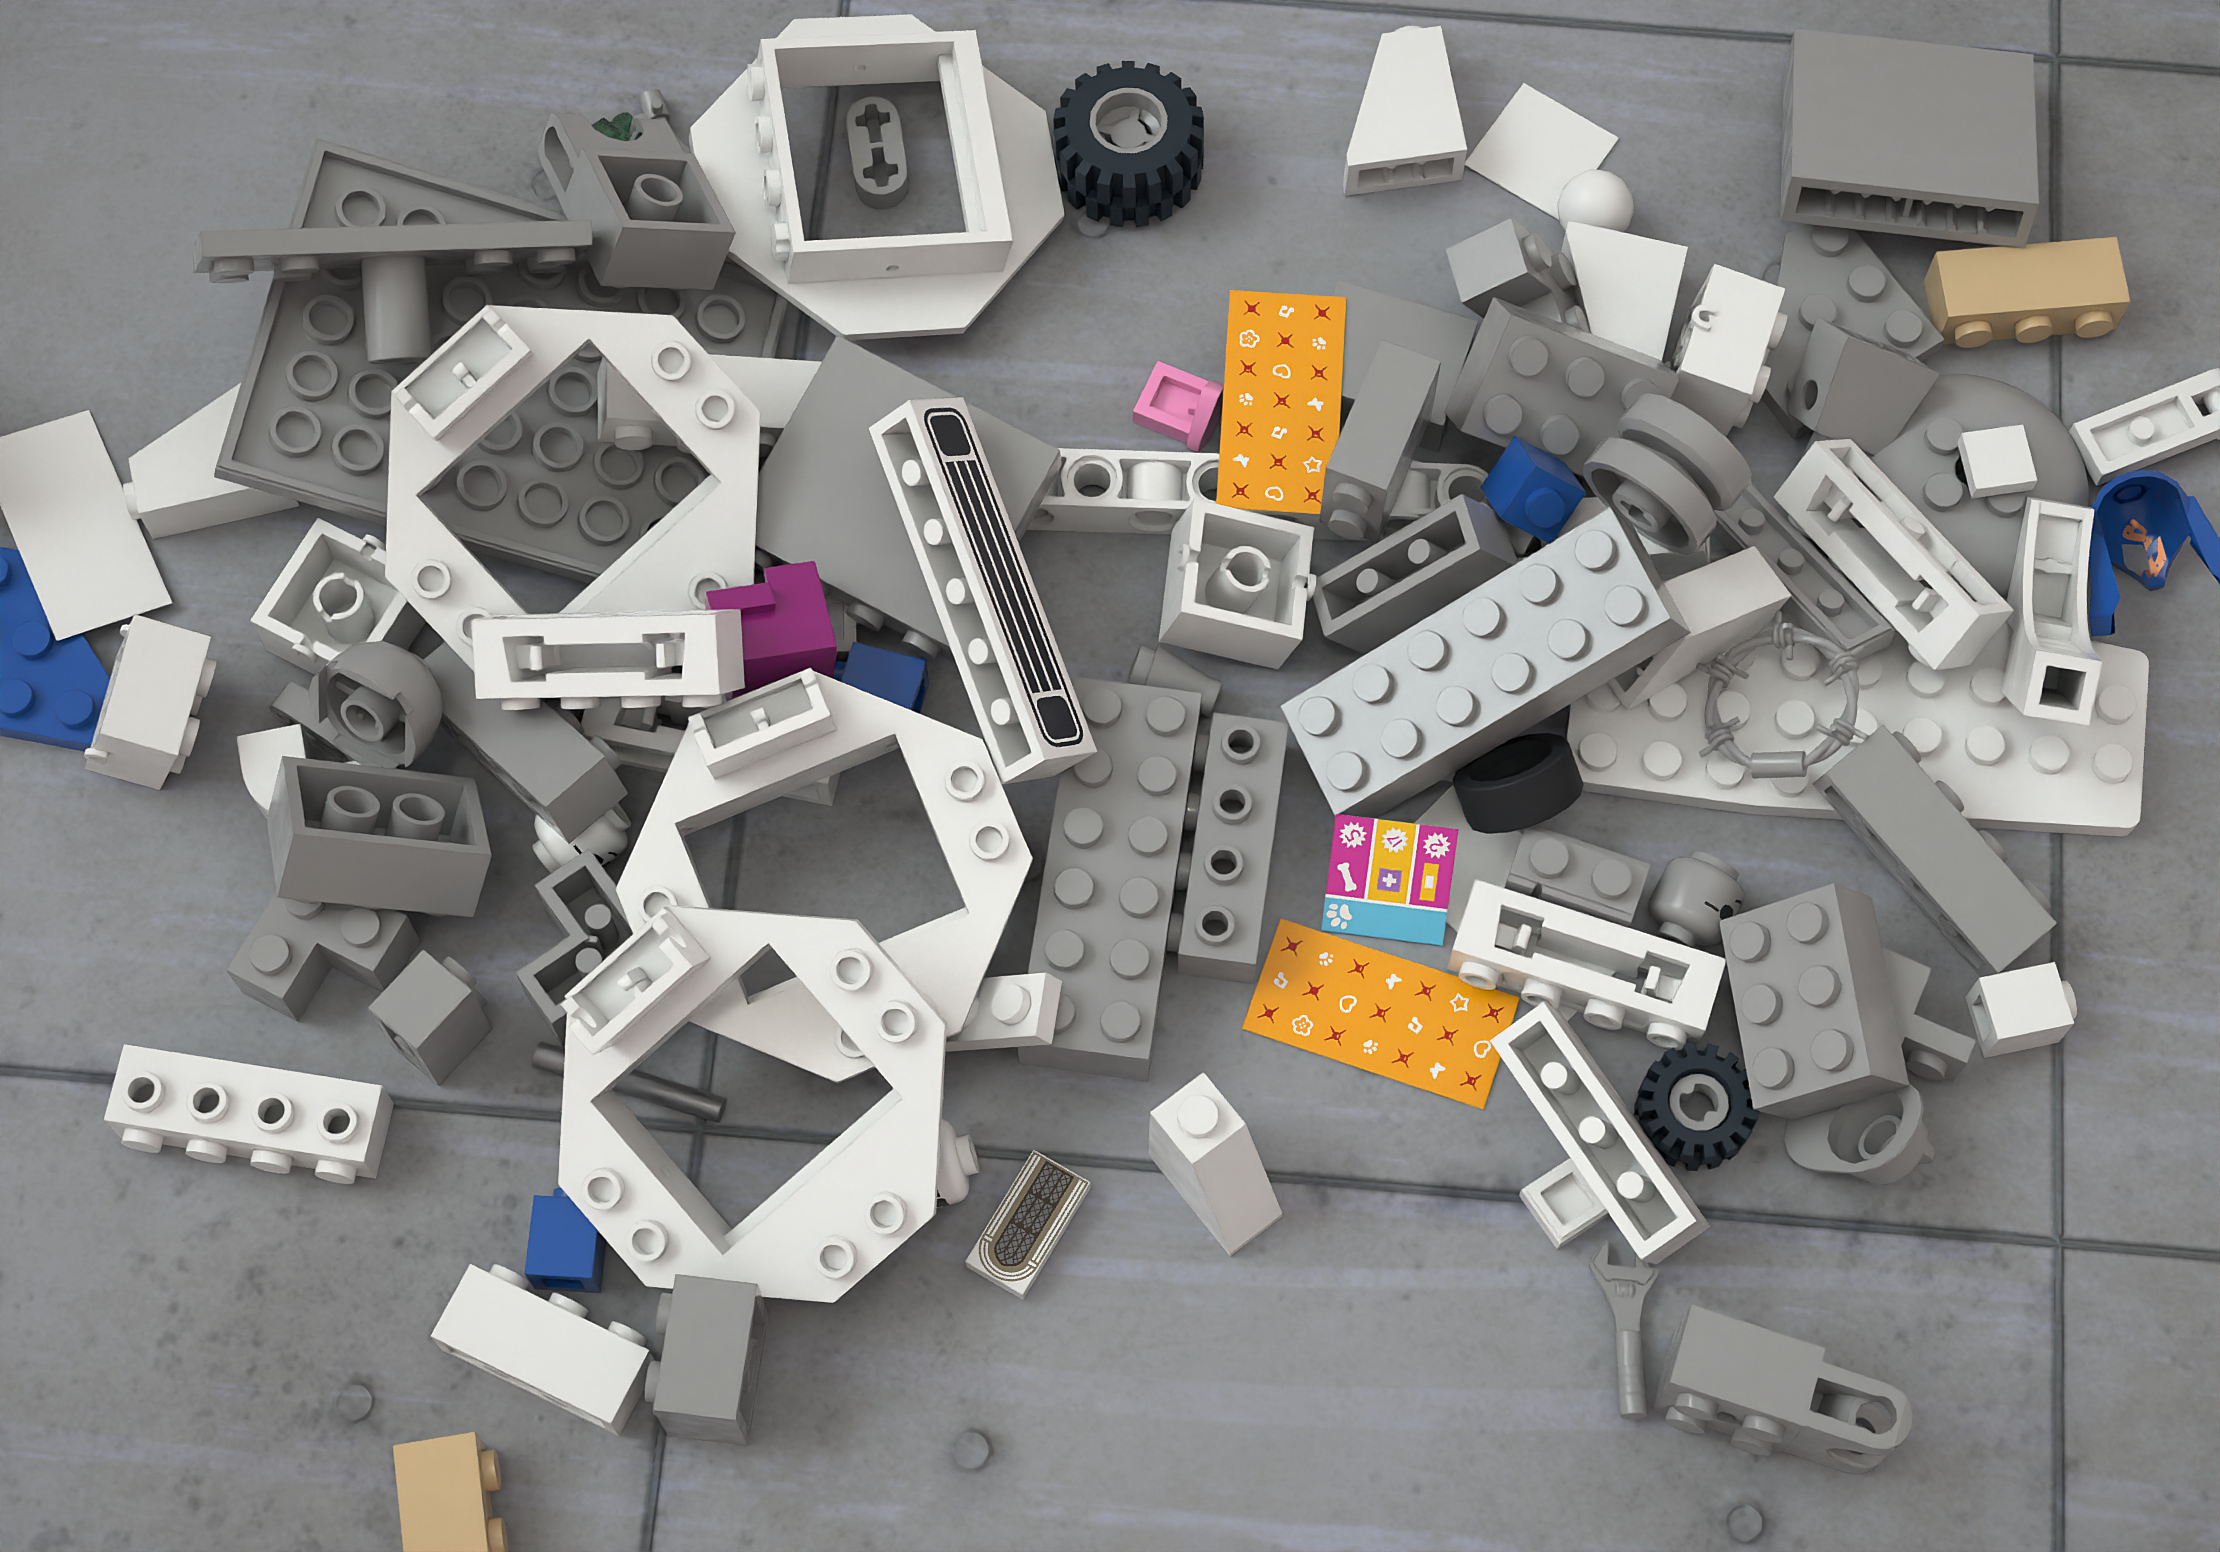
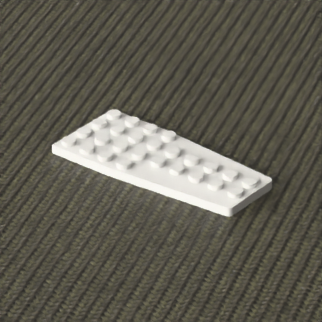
(1969, 735)

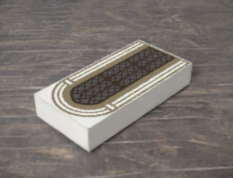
(1028, 1224)

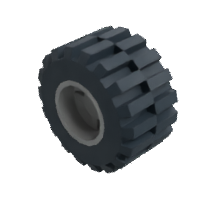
(1128, 143)

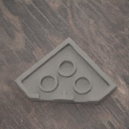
(1841, 280)

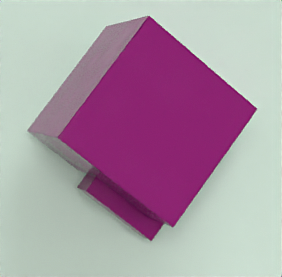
(781, 625)

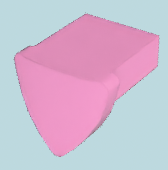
(1180, 406)

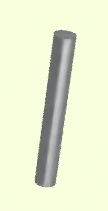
(645, 1087)

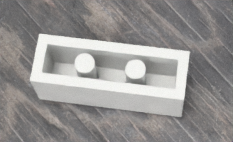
(545, 1346)

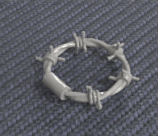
(1792, 762)

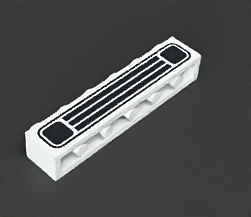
(982, 589)

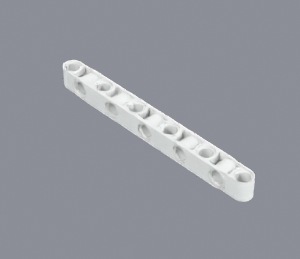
(1154, 489)

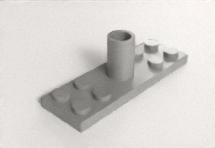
(391, 265)

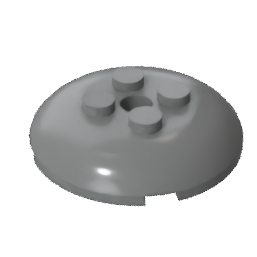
(1927, 460)

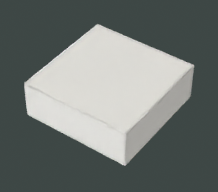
(1997, 461)
(1563, 1203)

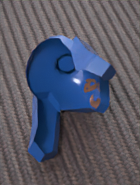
(2149, 512)

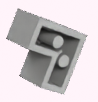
(1516, 269)
(591, 918)
(301, 942)

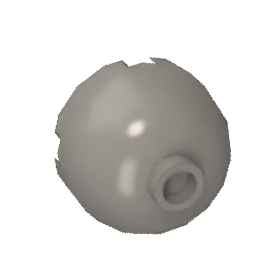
(378, 703)

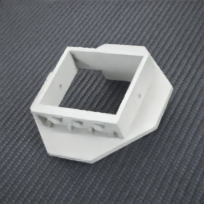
(891, 281)
(482, 380)
(790, 739)
(842, 1206)

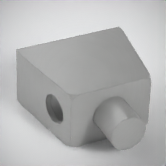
(1856, 388)

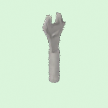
(1625, 1294)

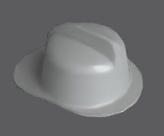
(1869, 1138)

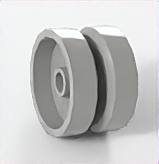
(1667, 473)

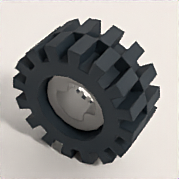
(1674, 1080)

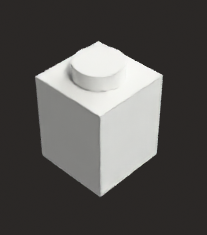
(2021, 1009)

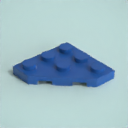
(46, 685)

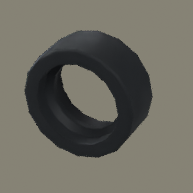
(1518, 784)

